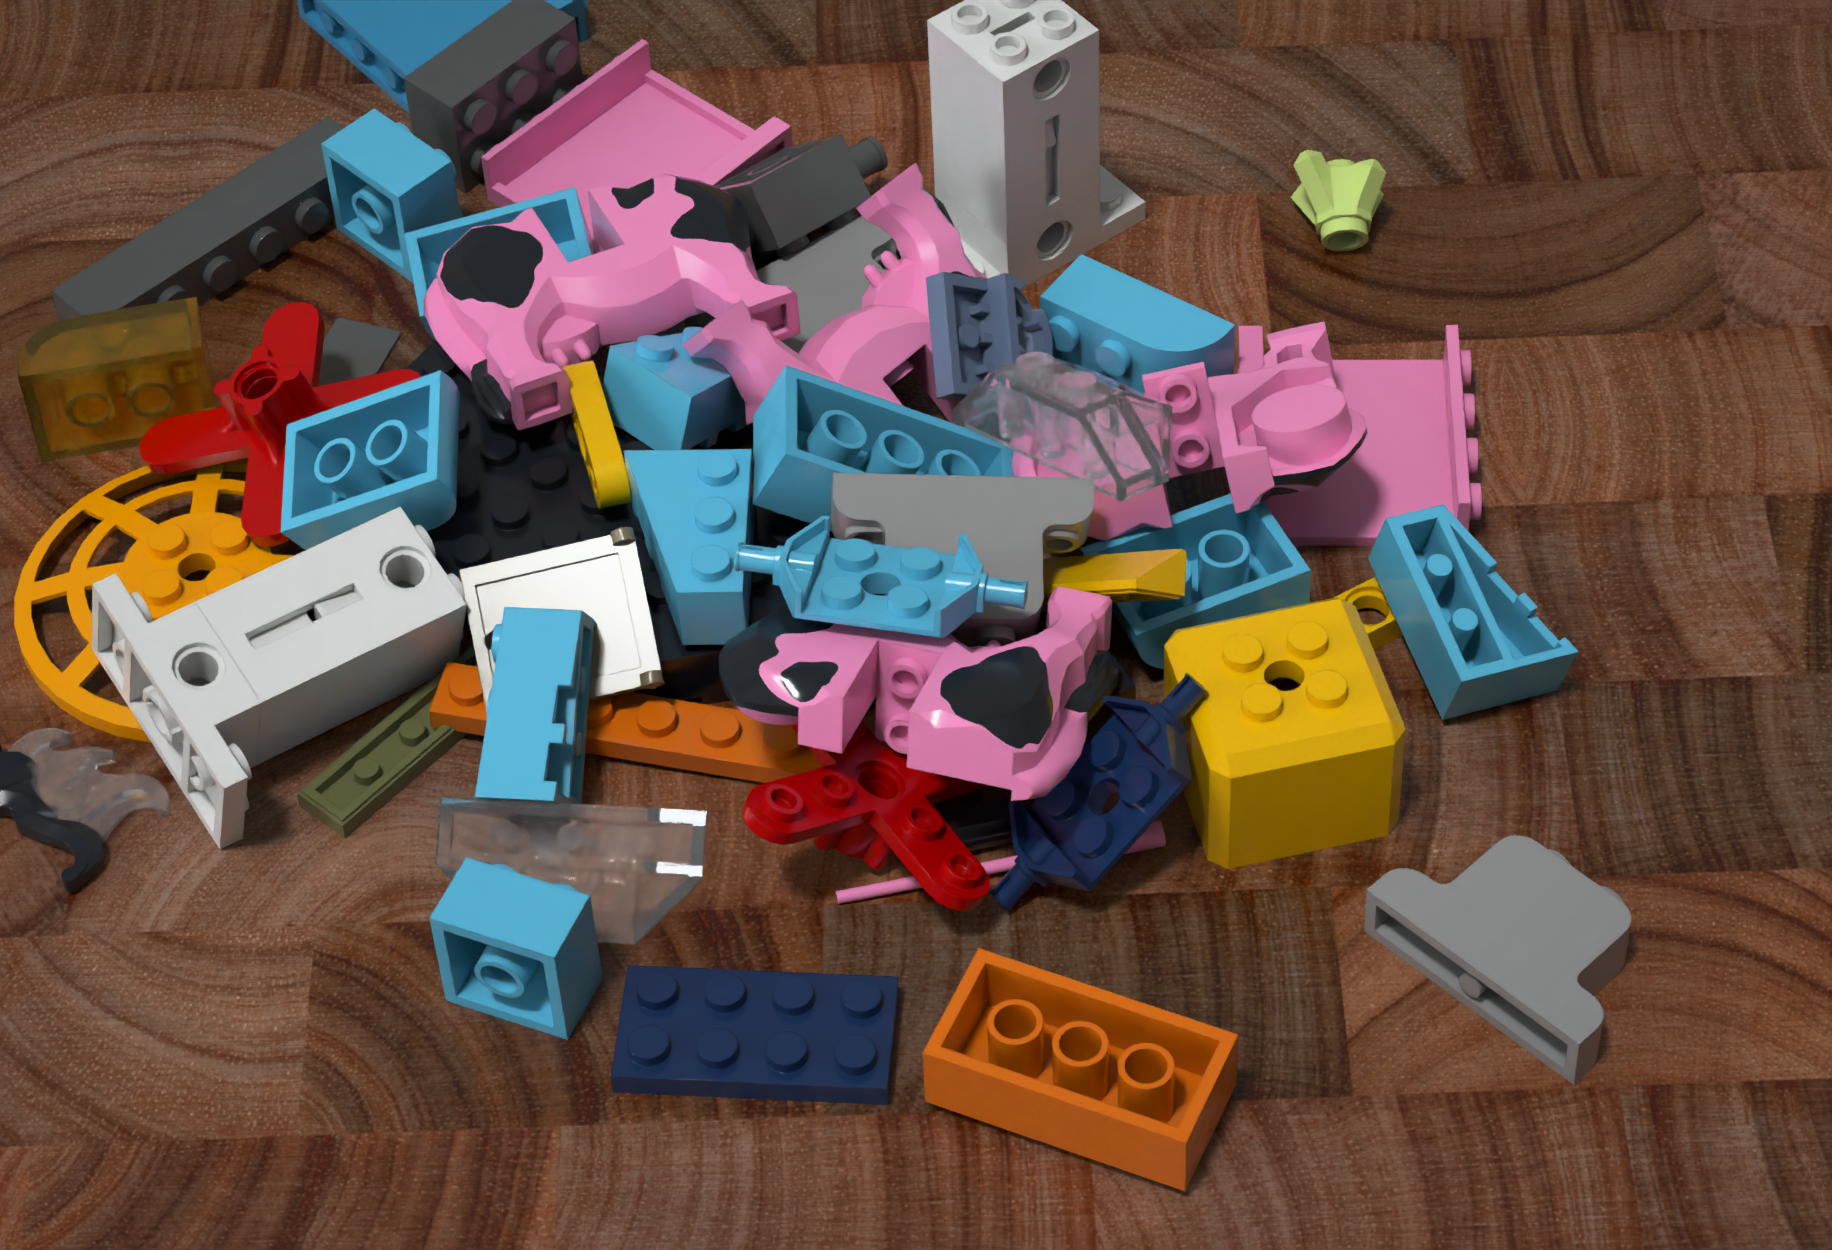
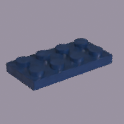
(756, 1035)

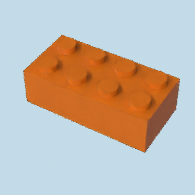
(1081, 1068)

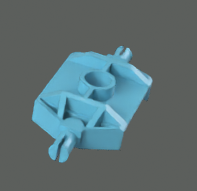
(838, 580)

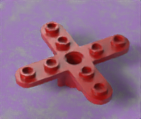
(257, 404)
(867, 808)

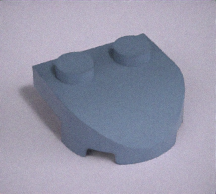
(979, 329)

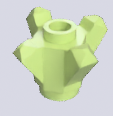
(1339, 197)

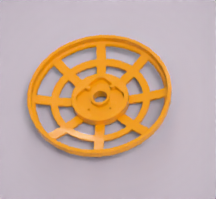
(152, 567)

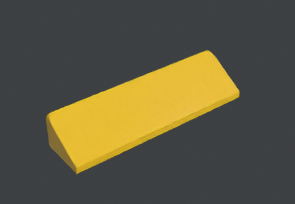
(1121, 576)

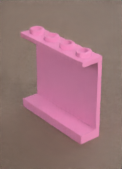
(1412, 450)

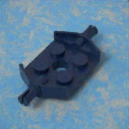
(1066, 834)

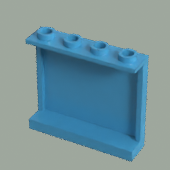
(400, 35)

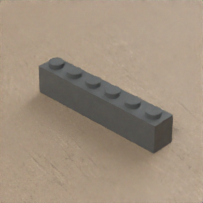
(215, 236)

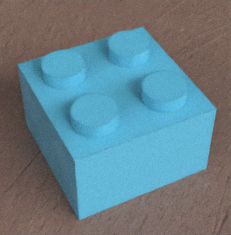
(387, 186)
(517, 947)

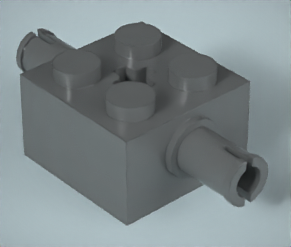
(803, 191)

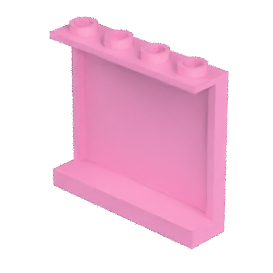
(622, 132)

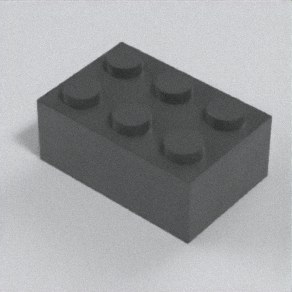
(493, 83)

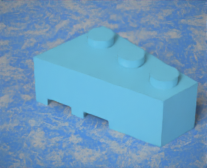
(669, 395)
(692, 518)
(537, 707)

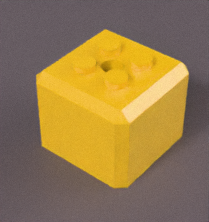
(1294, 734)

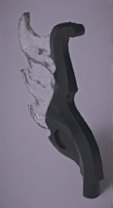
(68, 801)

